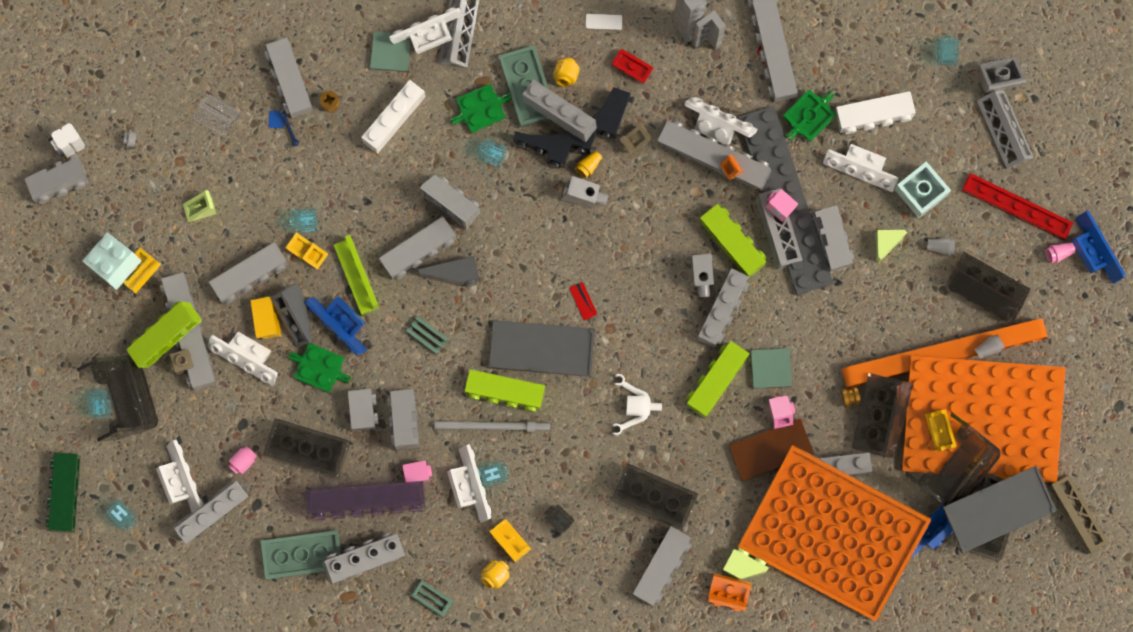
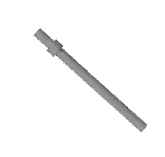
(530, 426)

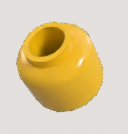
(566, 72)
(495, 574)

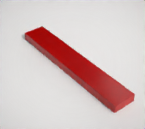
(1017, 206)

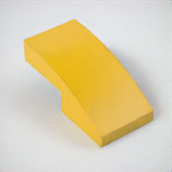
(306, 251)

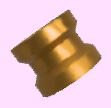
(330, 105)
(850, 396)

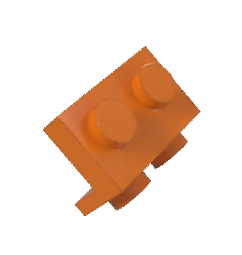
(729, 592)

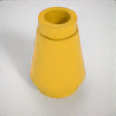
(588, 164)

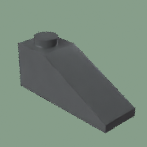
(456, 272)
(293, 312)

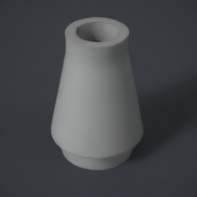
(942, 245)
(990, 346)

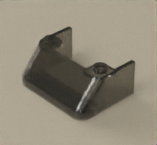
(129, 395)
(964, 469)

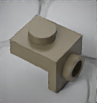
(635, 139)
(180, 362)

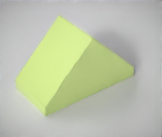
(199, 207)
(886, 241)

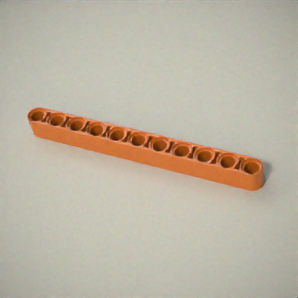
(955, 349)

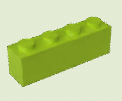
(733, 241)
(163, 334)
(718, 379)
(505, 390)

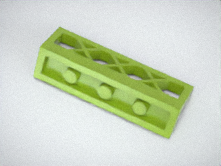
(356, 276)

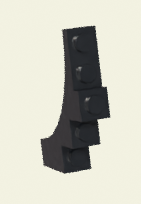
(559, 145)

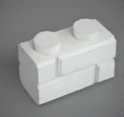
(67, 141)

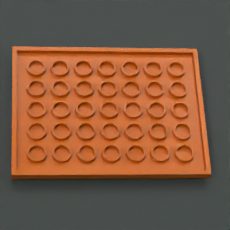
(1005, 402)
(834, 533)

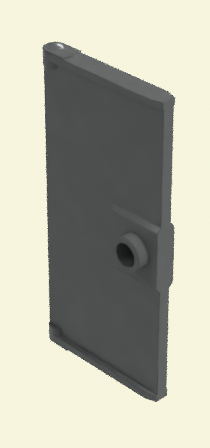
(541, 348)
(999, 509)

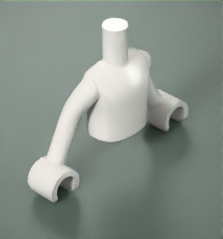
(636, 405)

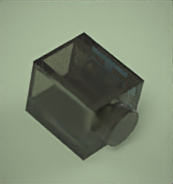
(558, 519)

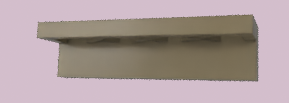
(1074, 517)

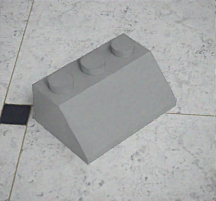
(450, 201)

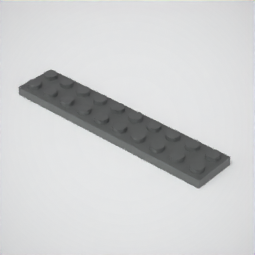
(770, 146)

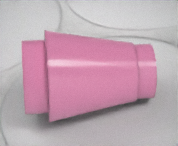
(1058, 252)

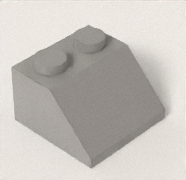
(1001, 75)

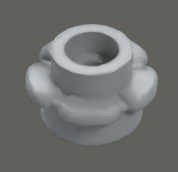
(129, 139)

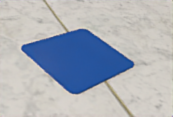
(275, 120)

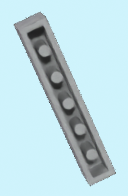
(687, 15)
(774, 49)
(711, 154)
(202, 374)

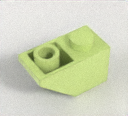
(742, 566)

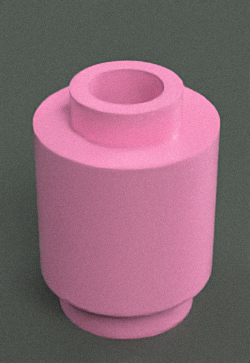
(242, 460)

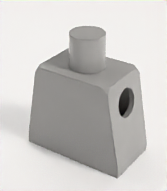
(576, 189)
(702, 264)

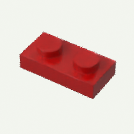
(632, 66)

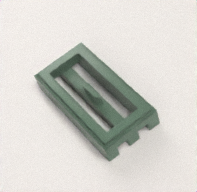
(414, 325)
(445, 607)

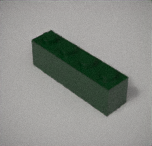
(63, 492)

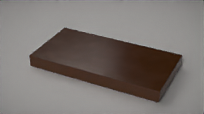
(768, 449)

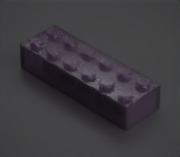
(366, 499)

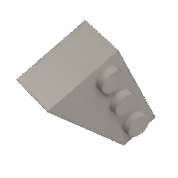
(57, 180)
(833, 238)
(403, 420)

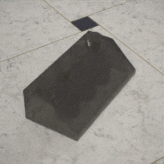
(987, 287)
(882, 415)

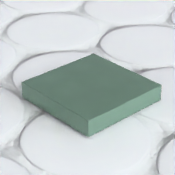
(389, 56)
(771, 368)

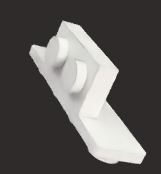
(429, 33)
(717, 123)
(862, 165)
(245, 354)
(177, 479)
(467, 485)

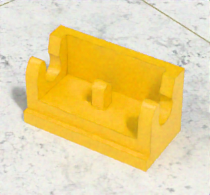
(265, 318)
(940, 430)
(510, 540)

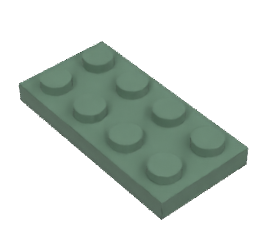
(519, 71)
(298, 554)

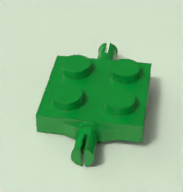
(480, 108)
(809, 115)
(319, 367)

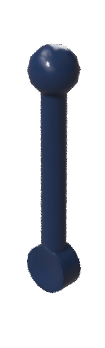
(295, 142)

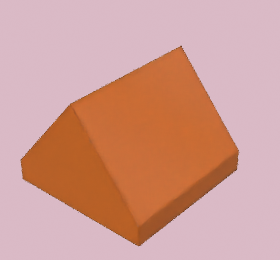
(731, 167)

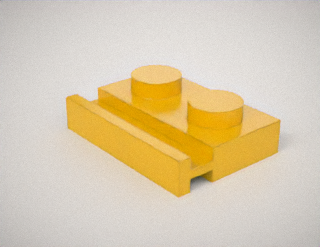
(142, 272)

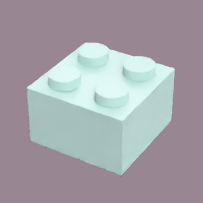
(922, 189)
(111, 261)

